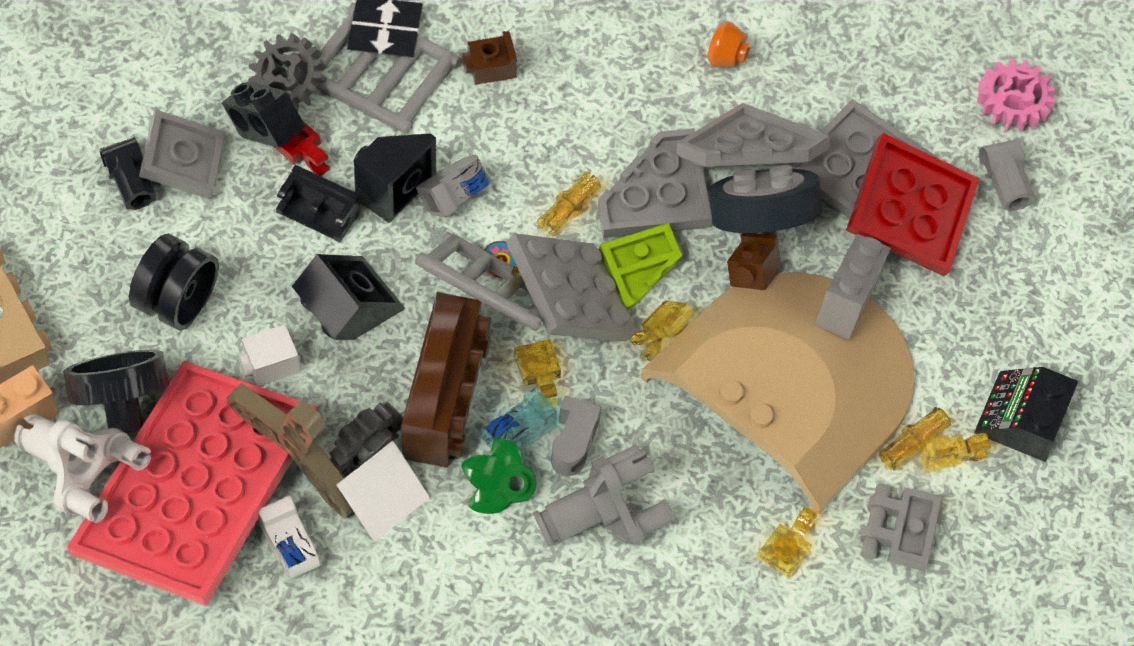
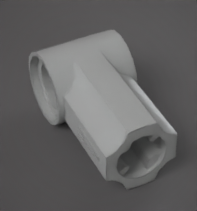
(1006, 168)

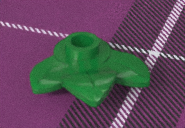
(492, 477)

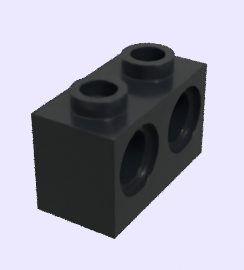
(263, 114)

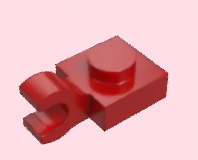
(305, 147)

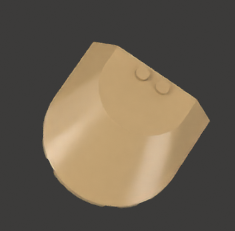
(794, 387)

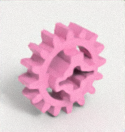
(1016, 95)

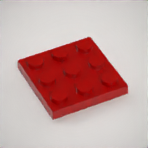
(913, 204)

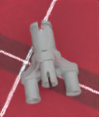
(602, 502)

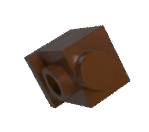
(491, 59)
(754, 261)

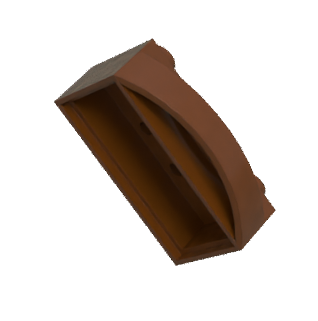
(445, 380)

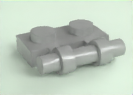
(914, 526)

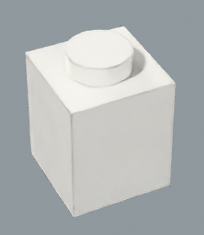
(269, 356)

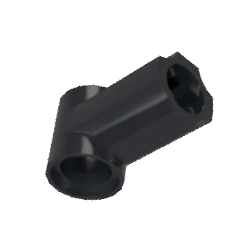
(124, 166)

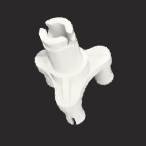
(78, 459)

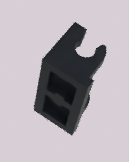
(318, 203)

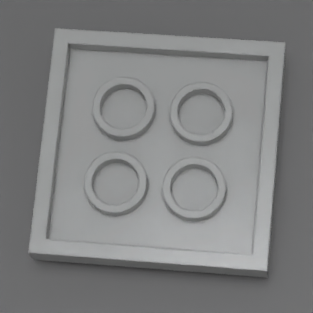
(844, 165)
(571, 288)

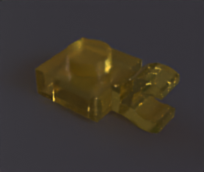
(662, 323)
(539, 367)
(787, 547)

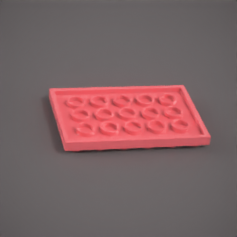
(197, 496)

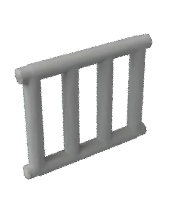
(371, 105)
(466, 279)

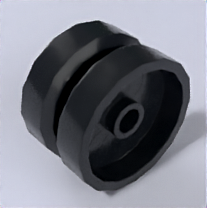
(173, 281)

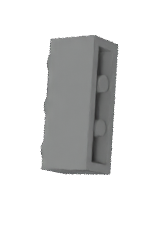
(852, 286)

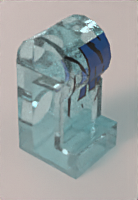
(523, 422)

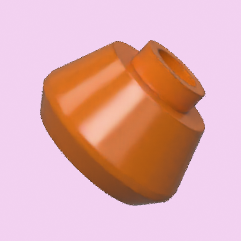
(728, 46)

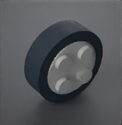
(765, 200)

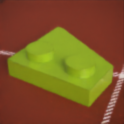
(640, 261)

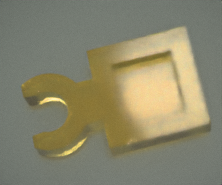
(951, 452)

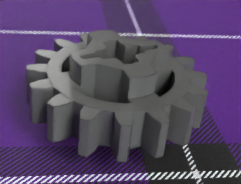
(302, 68)
(365, 437)

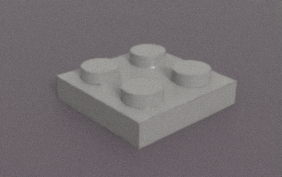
(182, 154)

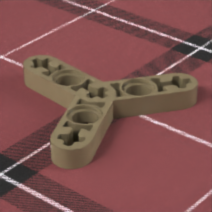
(298, 435)

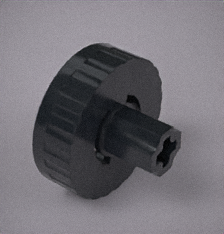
(117, 383)

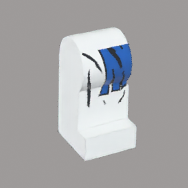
(288, 538)

